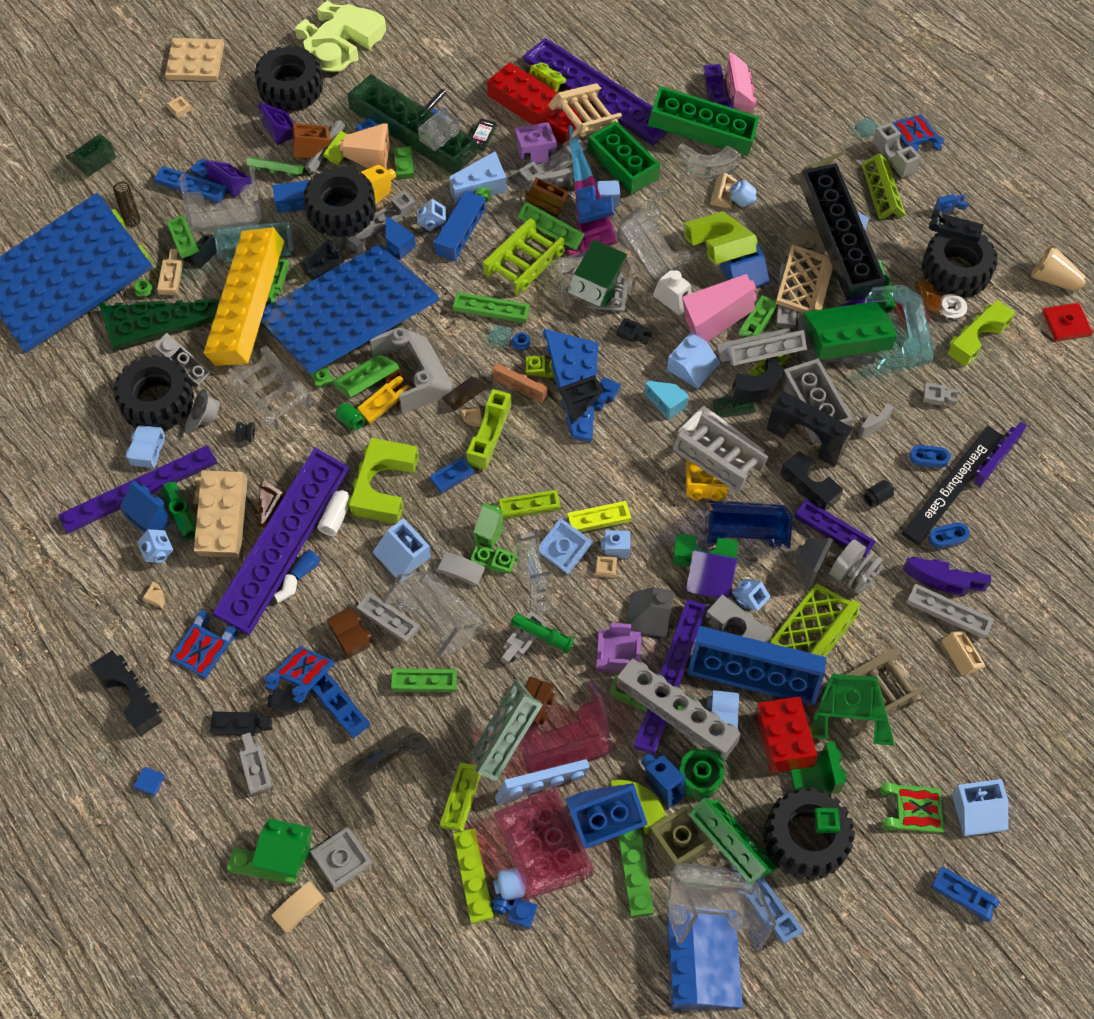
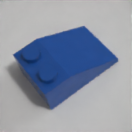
(605, 813)

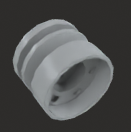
(858, 568)

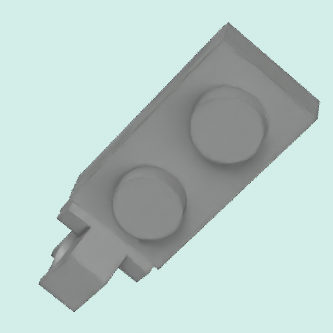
(520, 641)
(254, 766)

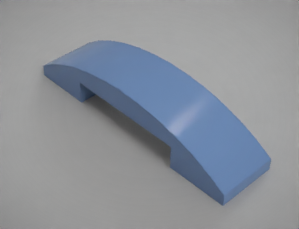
(787, 925)

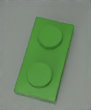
(403, 162)

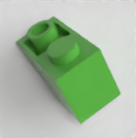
(488, 526)

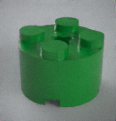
(700, 762)

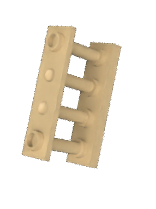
(584, 96)

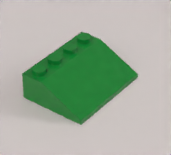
(850, 330)

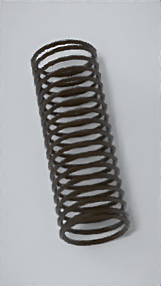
(120, 204)

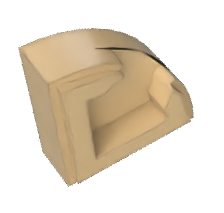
(472, 416)
(154, 596)

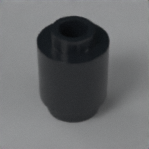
(878, 493)
(282, 701)

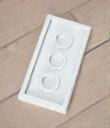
(690, 426)

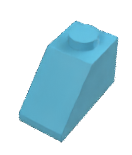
(666, 397)

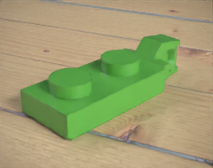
(278, 280)

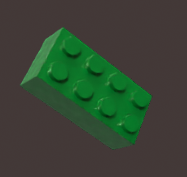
(623, 157)

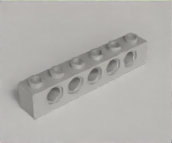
(680, 719)

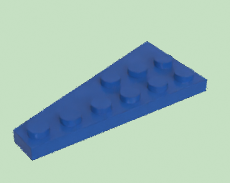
(573, 361)

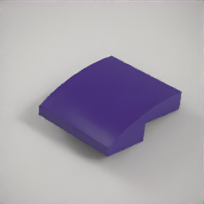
(711, 574)

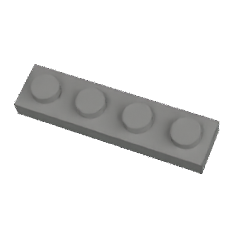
(785, 316)
(950, 611)

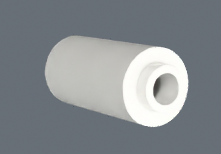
(334, 513)

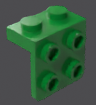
(825, 774)

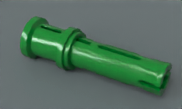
(551, 637)

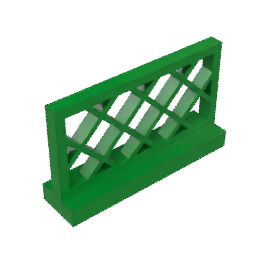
(732, 840)

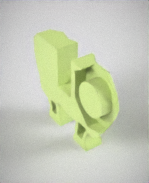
(344, 23)

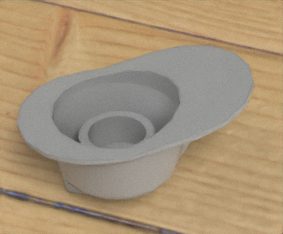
(203, 411)

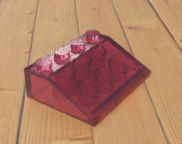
(544, 843)

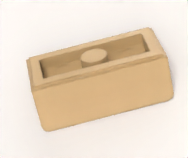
(721, 193)
(963, 653)

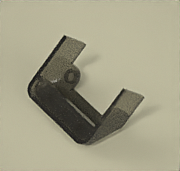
(357, 772)

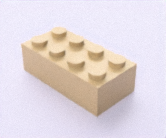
(220, 514)

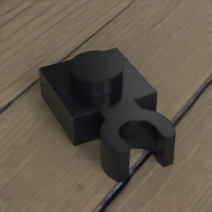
(632, 330)

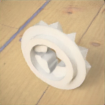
(953, 300)

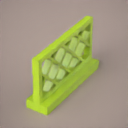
(832, 632)

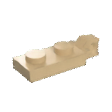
(170, 274)

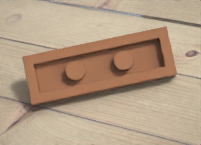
(520, 383)

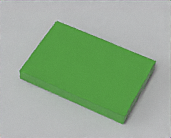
(365, 375)

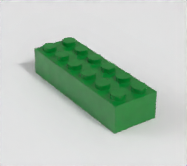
(703, 120)

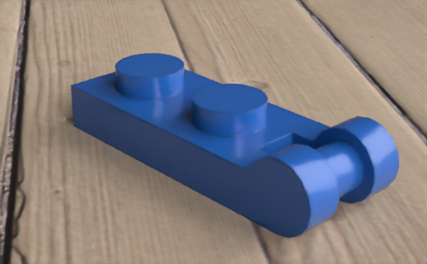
(965, 893)

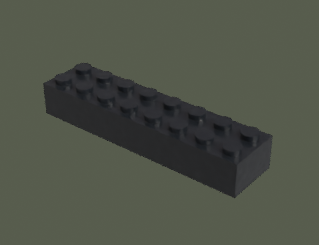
(841, 231)

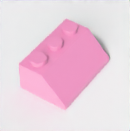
(739, 85)

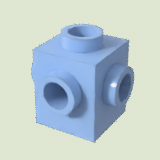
(431, 215)
(155, 546)
(751, 594)

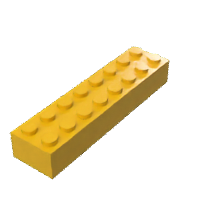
(244, 297)

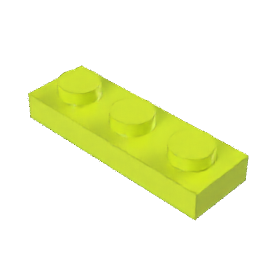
(600, 517)

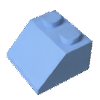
(693, 361)

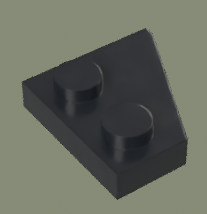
(580, 396)

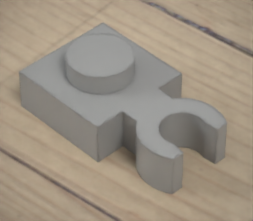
(937, 394)

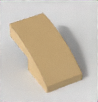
(298, 906)

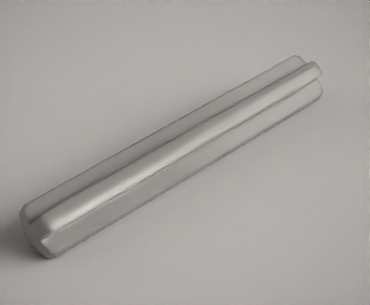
(316, 160)

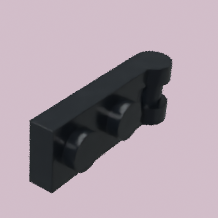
(955, 226)

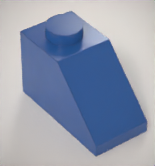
(398, 239)

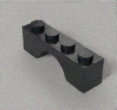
(140, 711)

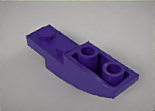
(938, 576)

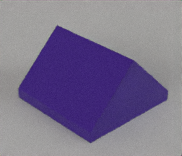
(276, 123)
(227, 175)

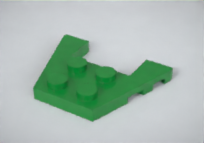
(856, 699)

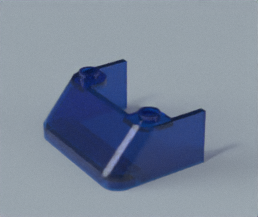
(748, 521)

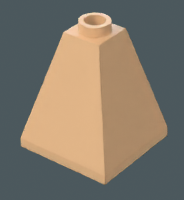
(367, 146)

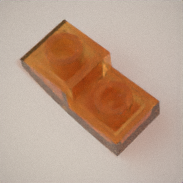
(926, 290)

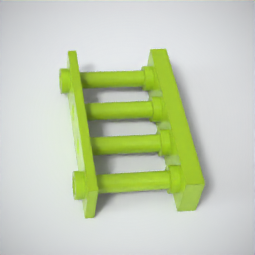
(516, 242)

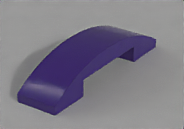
(715, 85)

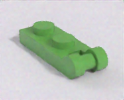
(759, 317)

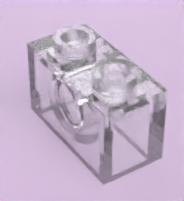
(438, 129)

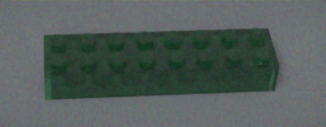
(404, 116)

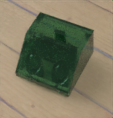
(92, 154)

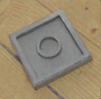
(341, 858)

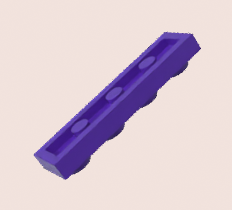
(1003, 449)
(832, 526)

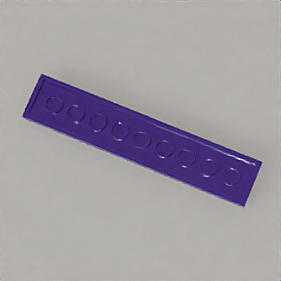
(614, 97)
(280, 542)

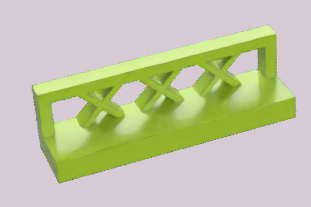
(891, 193)

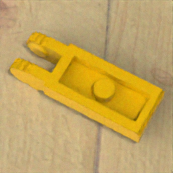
(382, 400)

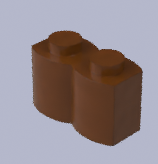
(349, 632)

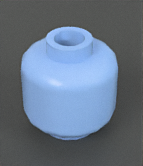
(743, 193)
(509, 884)

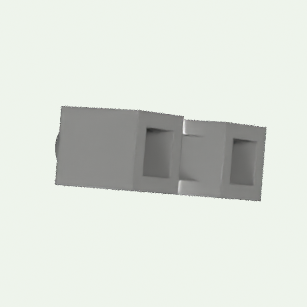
(887, 141)
(727, 613)

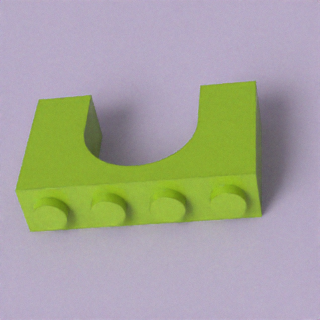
(723, 236)
(378, 457)

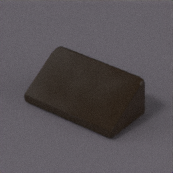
(464, 393)

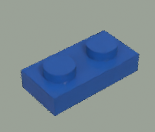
(451, 475)

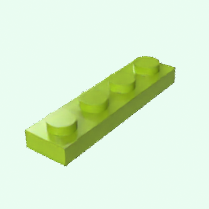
(473, 876)

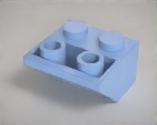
(402, 549)
(981, 807)

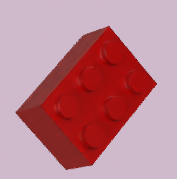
(785, 735)

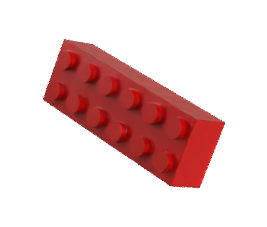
(529, 100)

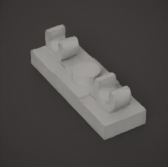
(558, 178)
(388, 618)

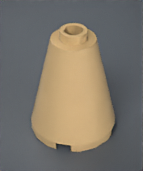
(1058, 271)

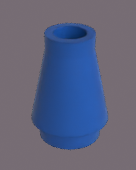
(306, 563)

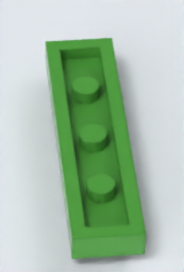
(551, 225)
(491, 307)
(635, 874)

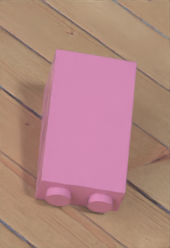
(719, 306)

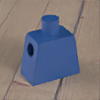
(664, 780)

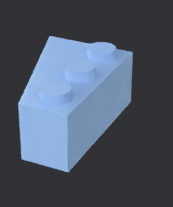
(483, 173)

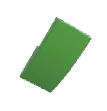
(493, 560)

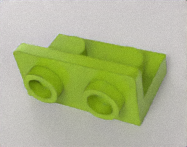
(547, 76)

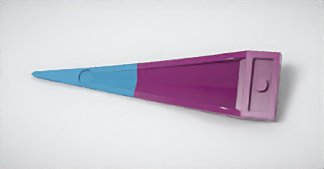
(600, 229)

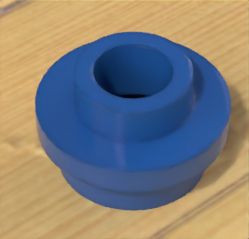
(521, 337)

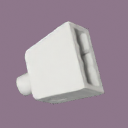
(671, 290)

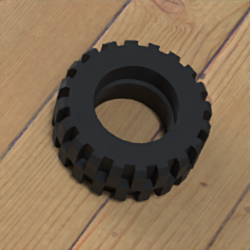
(285, 63)
(339, 184)
(955, 279)
(150, 373)
(789, 853)

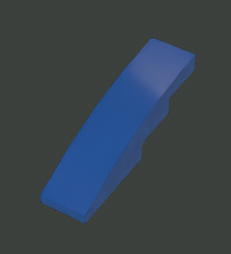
(340, 706)

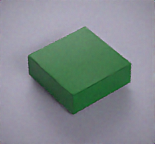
(827, 820)

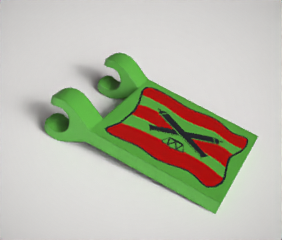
(916, 808)

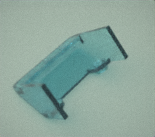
(227, 238)
(918, 348)

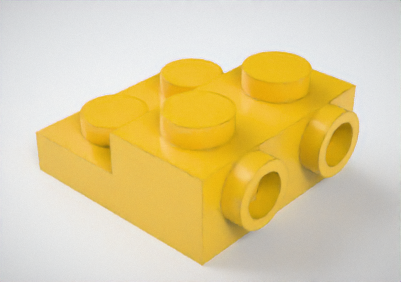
(703, 485)

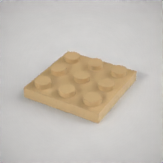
(194, 59)

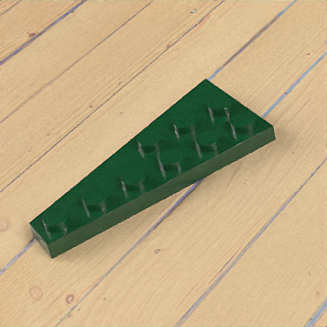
(150, 320)

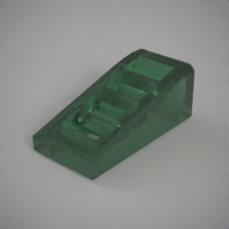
(734, 411)

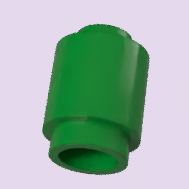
(350, 416)

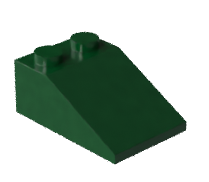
(597, 273)

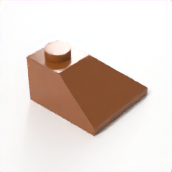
(309, 140)

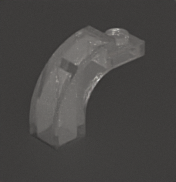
(708, 165)

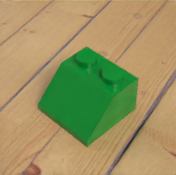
(282, 848)

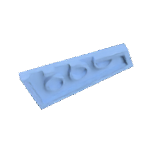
(534, 782)

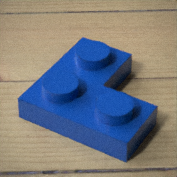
(590, 208)

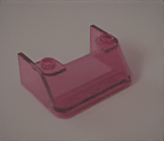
(570, 743)

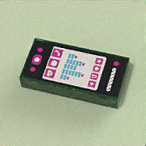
(484, 133)

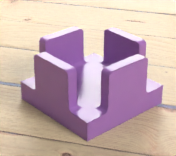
(535, 140)
(617, 647)

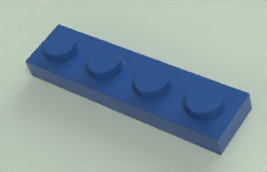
(210, 190)

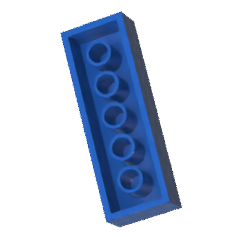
(757, 665)

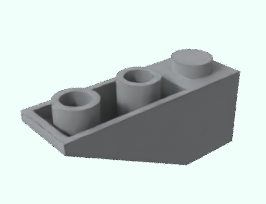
(171, 348)

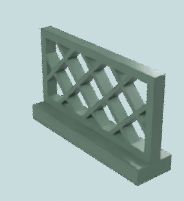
(509, 735)

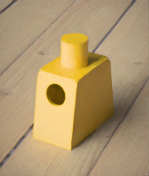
(380, 180)

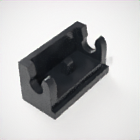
(322, 260)

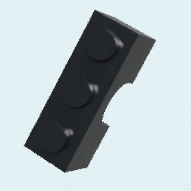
(822, 494)

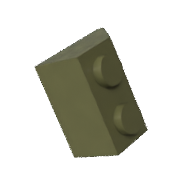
(680, 838)

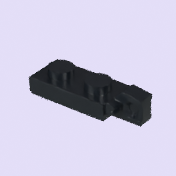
(239, 723)

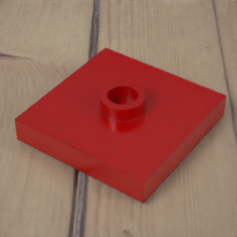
(1067, 322)

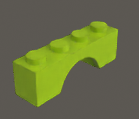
(967, 345)
(484, 443)

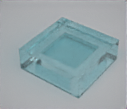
(866, 127)
(500, 336)

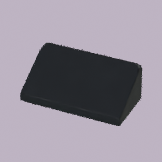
(207, 250)

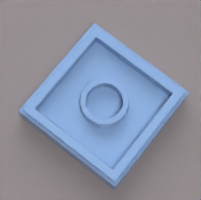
(564, 546)

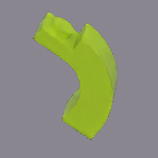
(650, 804)

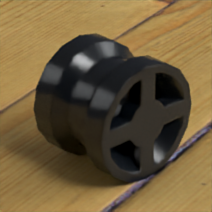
(245, 431)

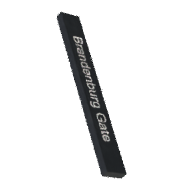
(952, 486)

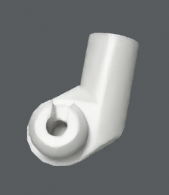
(288, 590)

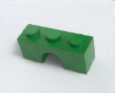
(685, 545)

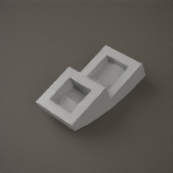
(874, 423)
(460, 567)

